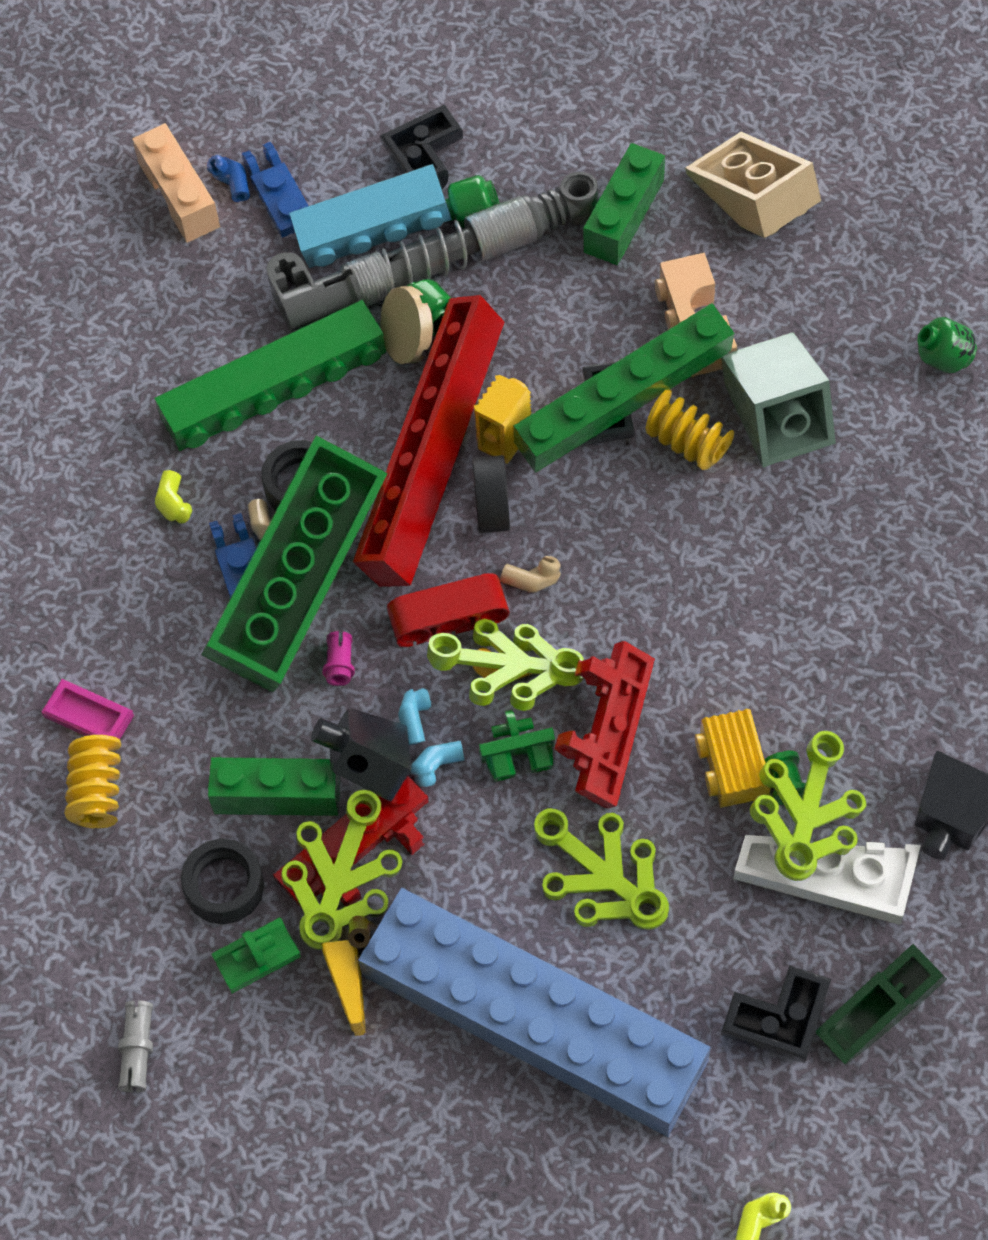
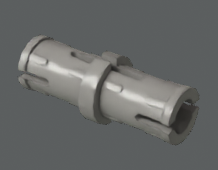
(135, 1046)

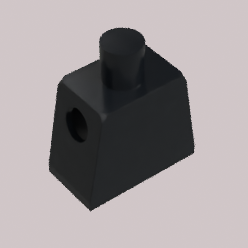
(367, 750)
(952, 806)

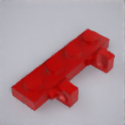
(606, 750)
(394, 820)

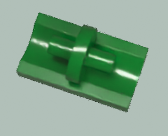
(536, 744)
(255, 955)

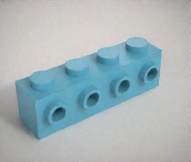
(370, 216)

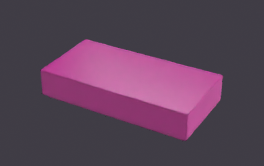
(86, 711)

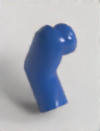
(230, 173)

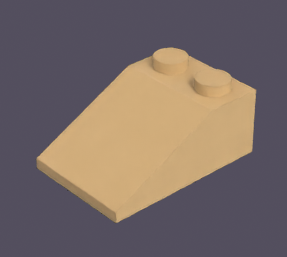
(756, 183)

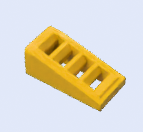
(347, 978)

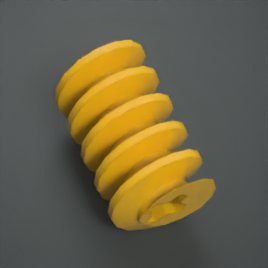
(686, 433)
(89, 780)

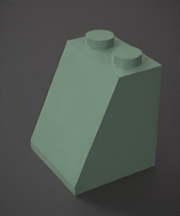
(780, 398)

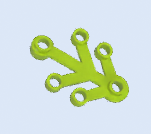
(553, 665)
(806, 811)
(605, 874)
(338, 877)

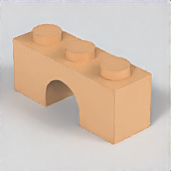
(173, 174)
(685, 287)

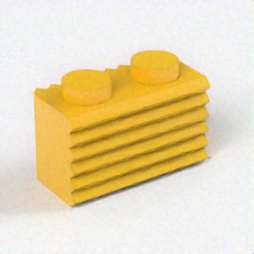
(497, 413)
(732, 756)

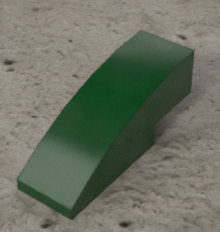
(880, 1004)

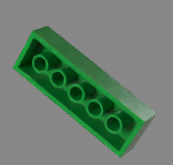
(294, 564)

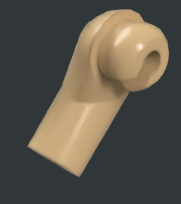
(258, 516)
(534, 580)

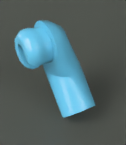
(409, 714)
(432, 758)

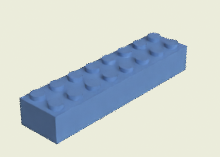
(535, 1011)

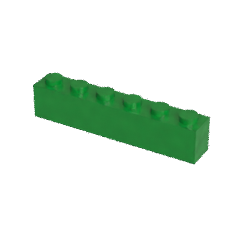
(271, 376)
(623, 387)

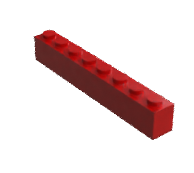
(429, 442)

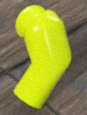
(168, 500)
(761, 1214)

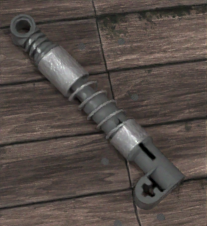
(374, 275)

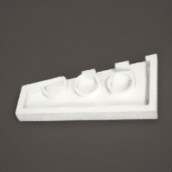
(864, 881)

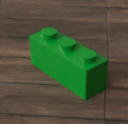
(624, 204)
(273, 786)

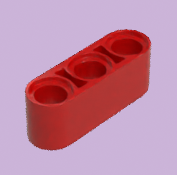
(447, 609)

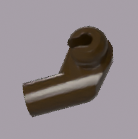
(360, 931)

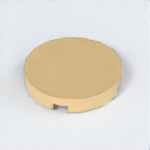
(406, 325)

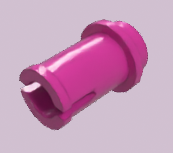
(338, 667)

